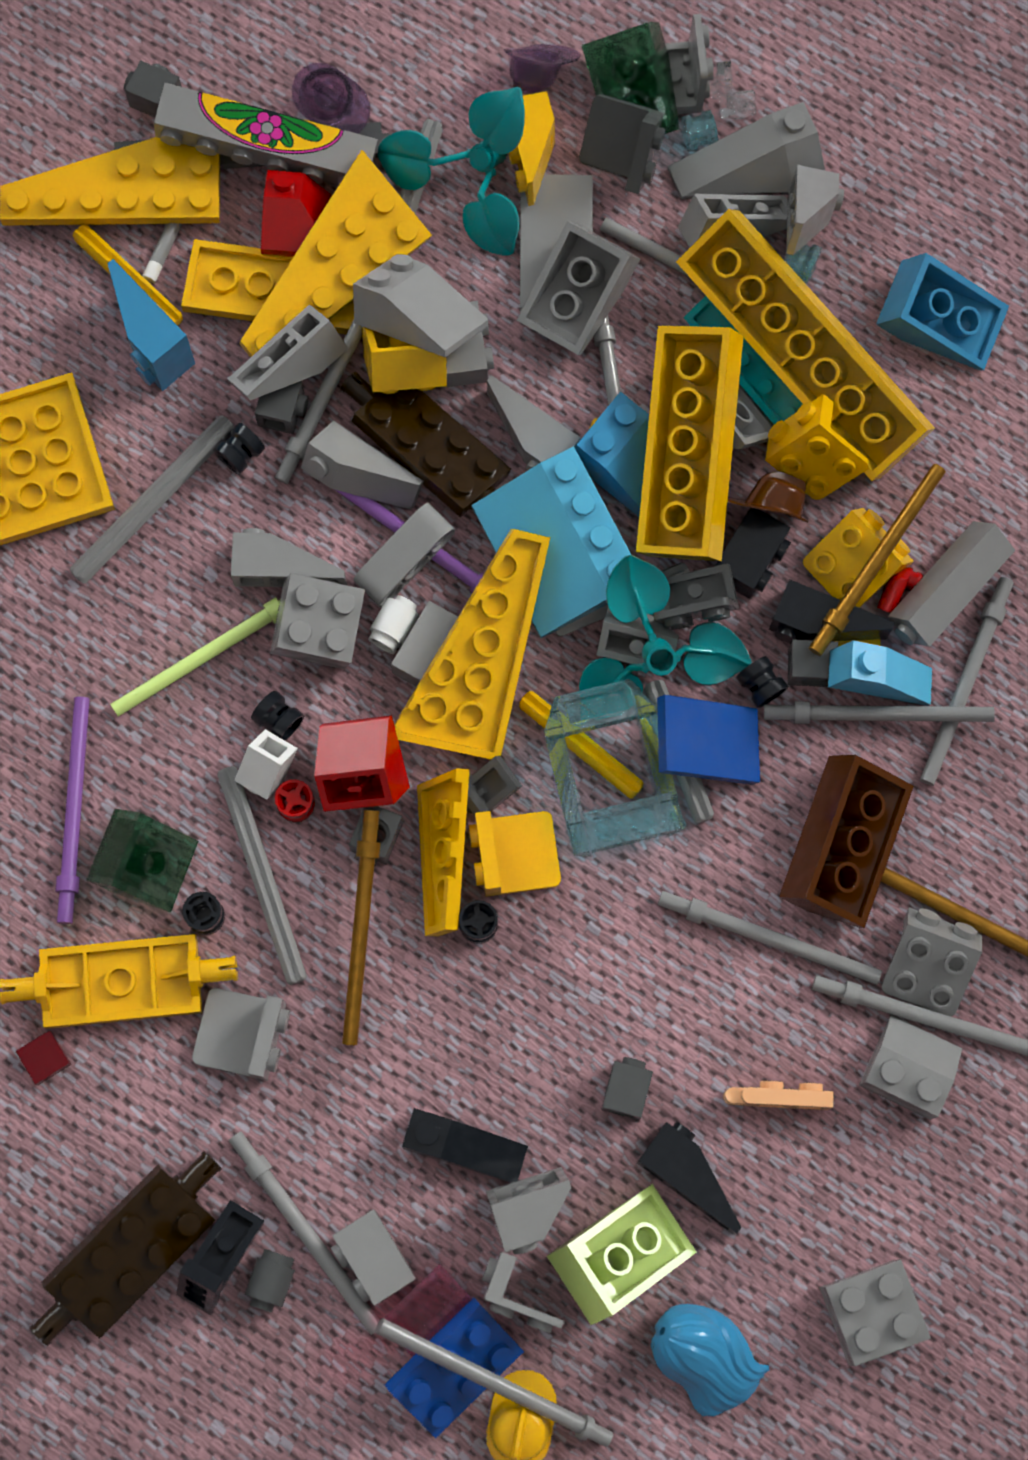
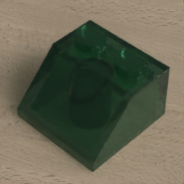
(142, 859)

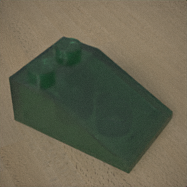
(635, 70)

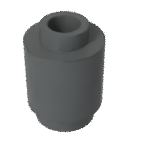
(270, 1280)

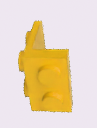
(813, 450)
(847, 549)
(515, 852)

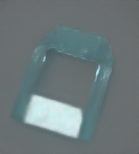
(622, 822)

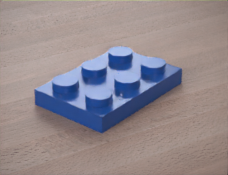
(439, 1395)

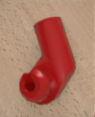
(895, 587)

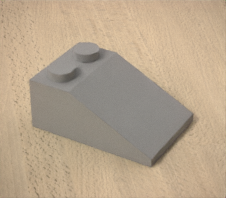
(577, 287)
(415, 306)

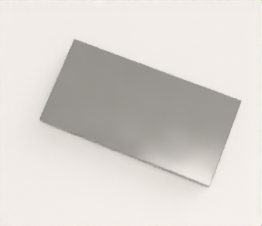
(558, 201)

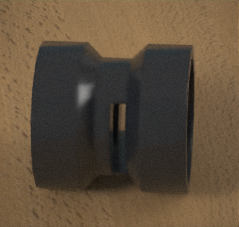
(239, 448)
(762, 682)
(277, 716)
(478, 915)
(206, 919)

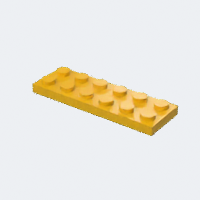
(237, 282)

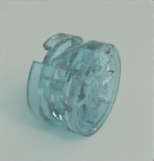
(804, 261)

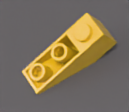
(535, 145)

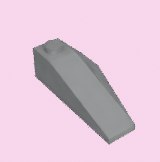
(753, 158)

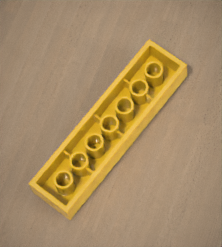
(803, 340)

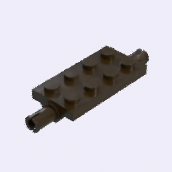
(427, 443)
(128, 1251)

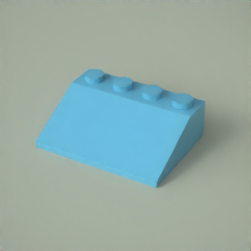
(584, 543)

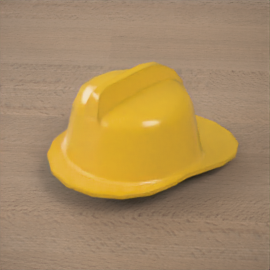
(515, 1430)

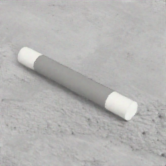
(161, 252)

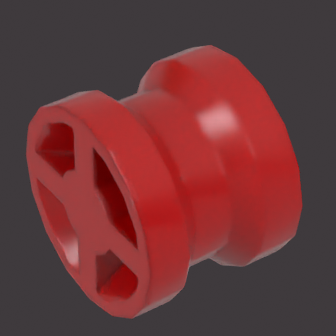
(293, 794)

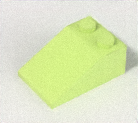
(621, 1255)

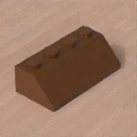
(846, 840)

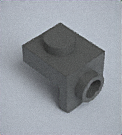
(491, 786)

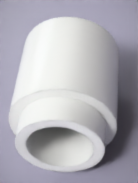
(393, 624)

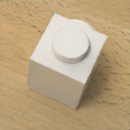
(265, 764)

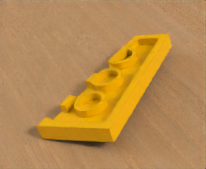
(442, 839)

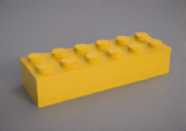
(689, 442)

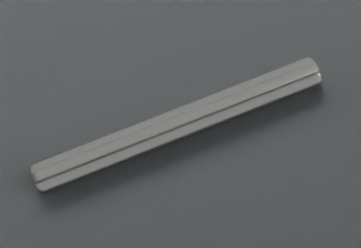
(151, 500)
(262, 877)

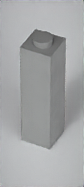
(951, 584)

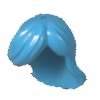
(706, 1357)

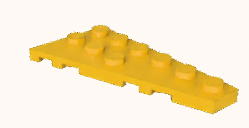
(123, 186)
(352, 236)
(474, 676)

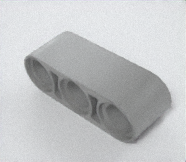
(404, 554)

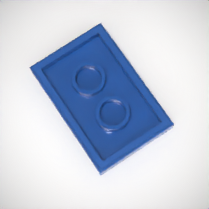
(708, 740)

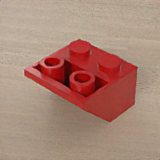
(359, 764)

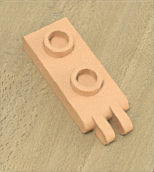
(773, 1095)

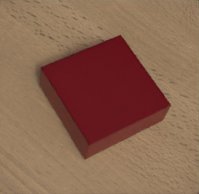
(43, 1057)

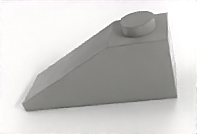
(810, 205)
(764, 212)
(292, 355)
(530, 428)
(359, 469)
(267, 560)

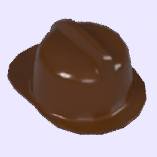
(777, 493)

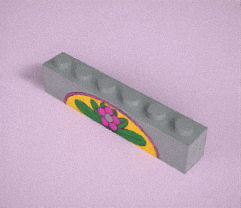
(257, 135)

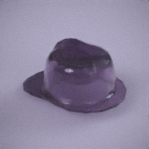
(538, 65)
(330, 98)

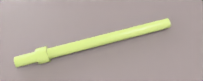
(197, 658)

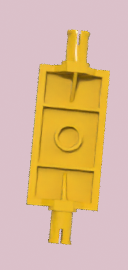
(119, 981)

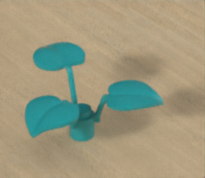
(499, 121)
(643, 589)

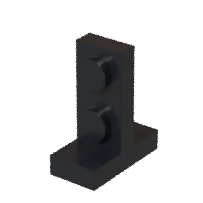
(218, 1257)

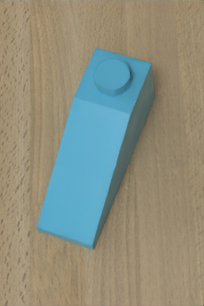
(879, 673)

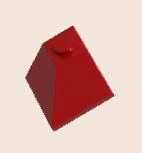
(289, 211)

